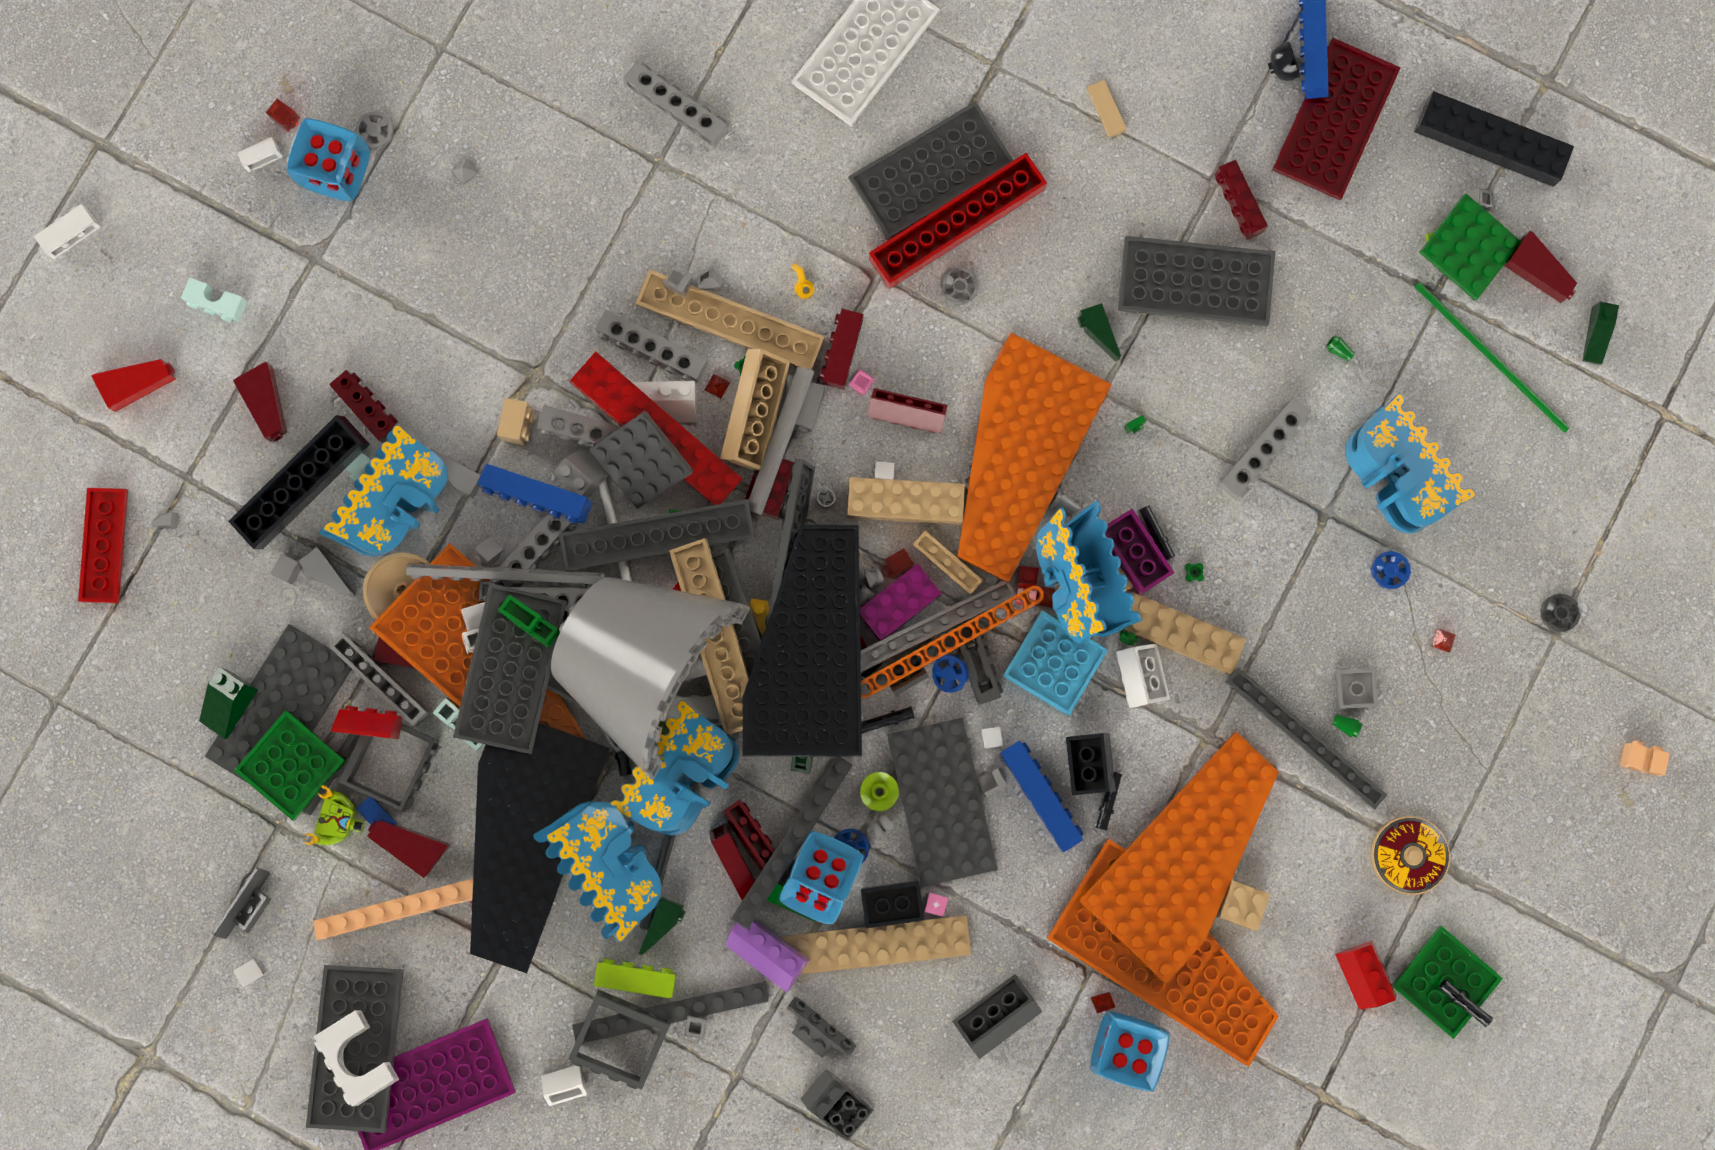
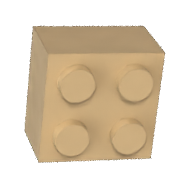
(515, 422)
(1243, 905)

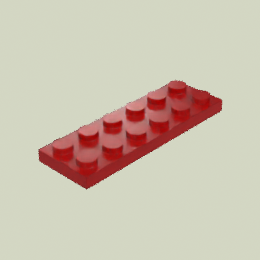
(103, 545)

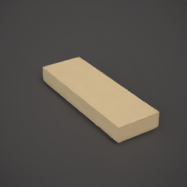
(1106, 108)

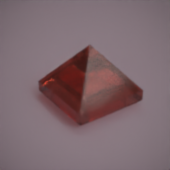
(717, 386)
(1047, 599)
(1443, 640)
(1103, 1002)

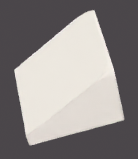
(884, 470)
(991, 737)
(248, 973)

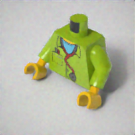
(335, 819)

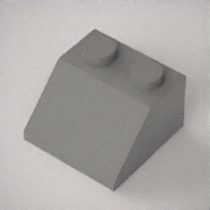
(581, 472)

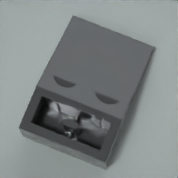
(836, 1104)

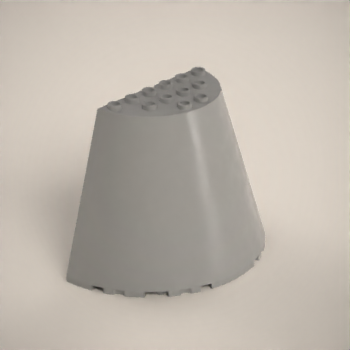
(629, 654)

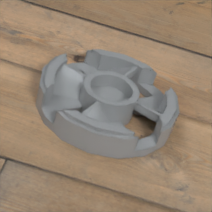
(374, 129)
(959, 286)

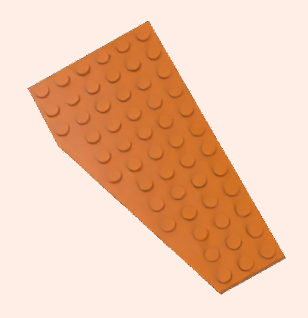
(1024, 443)
(427, 631)
(1178, 869)
(1203, 995)

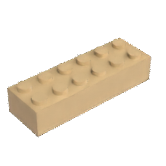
(755, 409)
(906, 501)

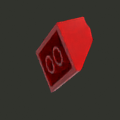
(368, 722)
(1366, 976)

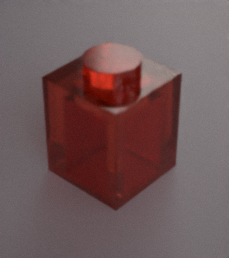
(283, 115)
(898, 563)

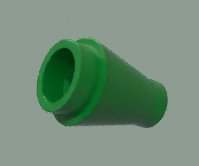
(1338, 347)
(1347, 725)

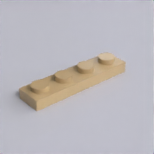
(947, 562)

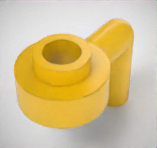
(802, 282)

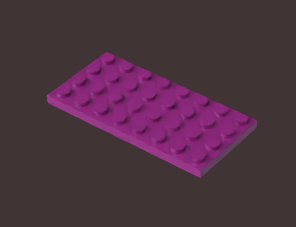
(443, 1083)

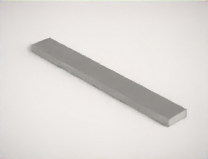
(780, 439)

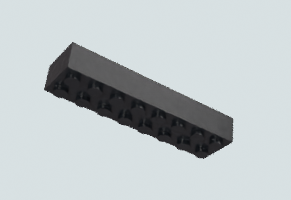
(1494, 139)
(299, 482)

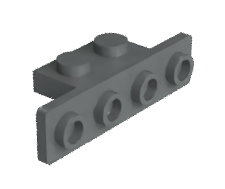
(910, 680)
(246, 906)
(817, 1032)

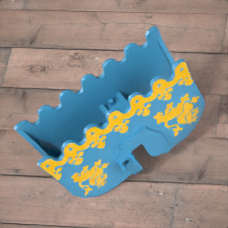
(401, 475)
(1418, 480)
(1083, 565)
(689, 753)
(596, 852)

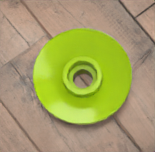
(887, 784)

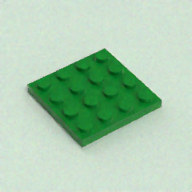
(1470, 246)
(289, 765)
(1439, 960)

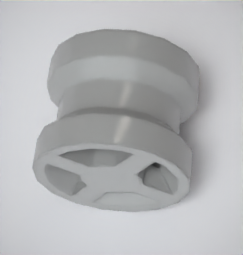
(874, 577)

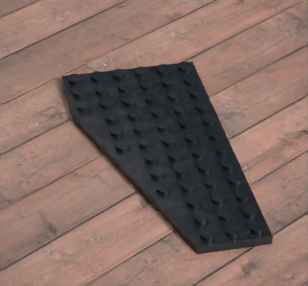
(808, 665)
(511, 870)

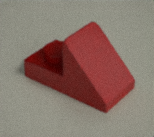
(1027, 578)

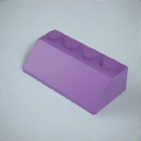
(767, 953)

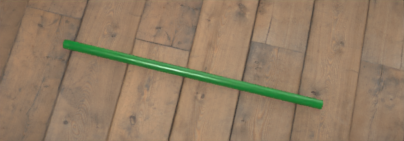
(1492, 357)

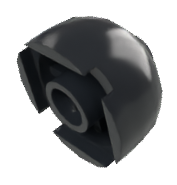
(1284, 63)

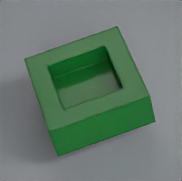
(1135, 425)

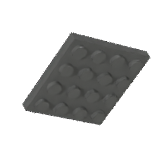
(641, 459)

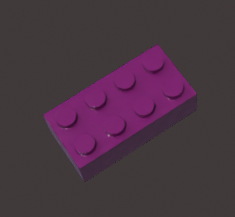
(1138, 553)
(899, 602)

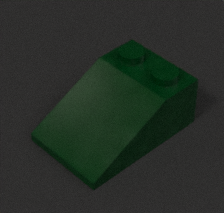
(225, 701)

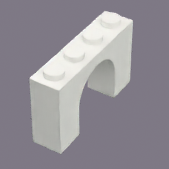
(332, 1045)

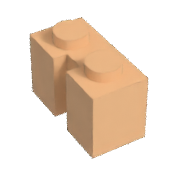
(1644, 759)

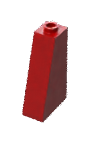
(130, 383)

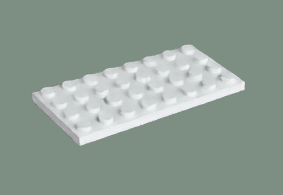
(863, 53)

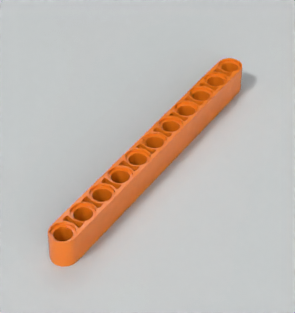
(956, 634)

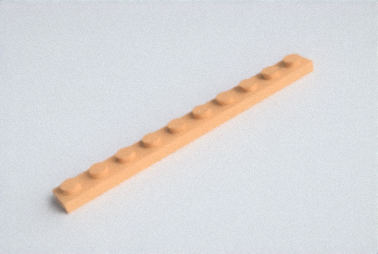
(393, 910)

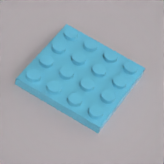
(1054, 664)

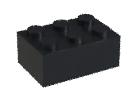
(1090, 764)
(892, 904)

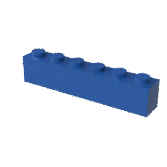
(1314, 49)
(535, 494)
(1041, 796)

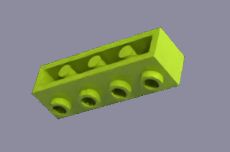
(635, 979)

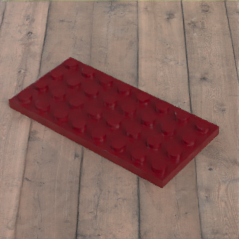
(1335, 129)

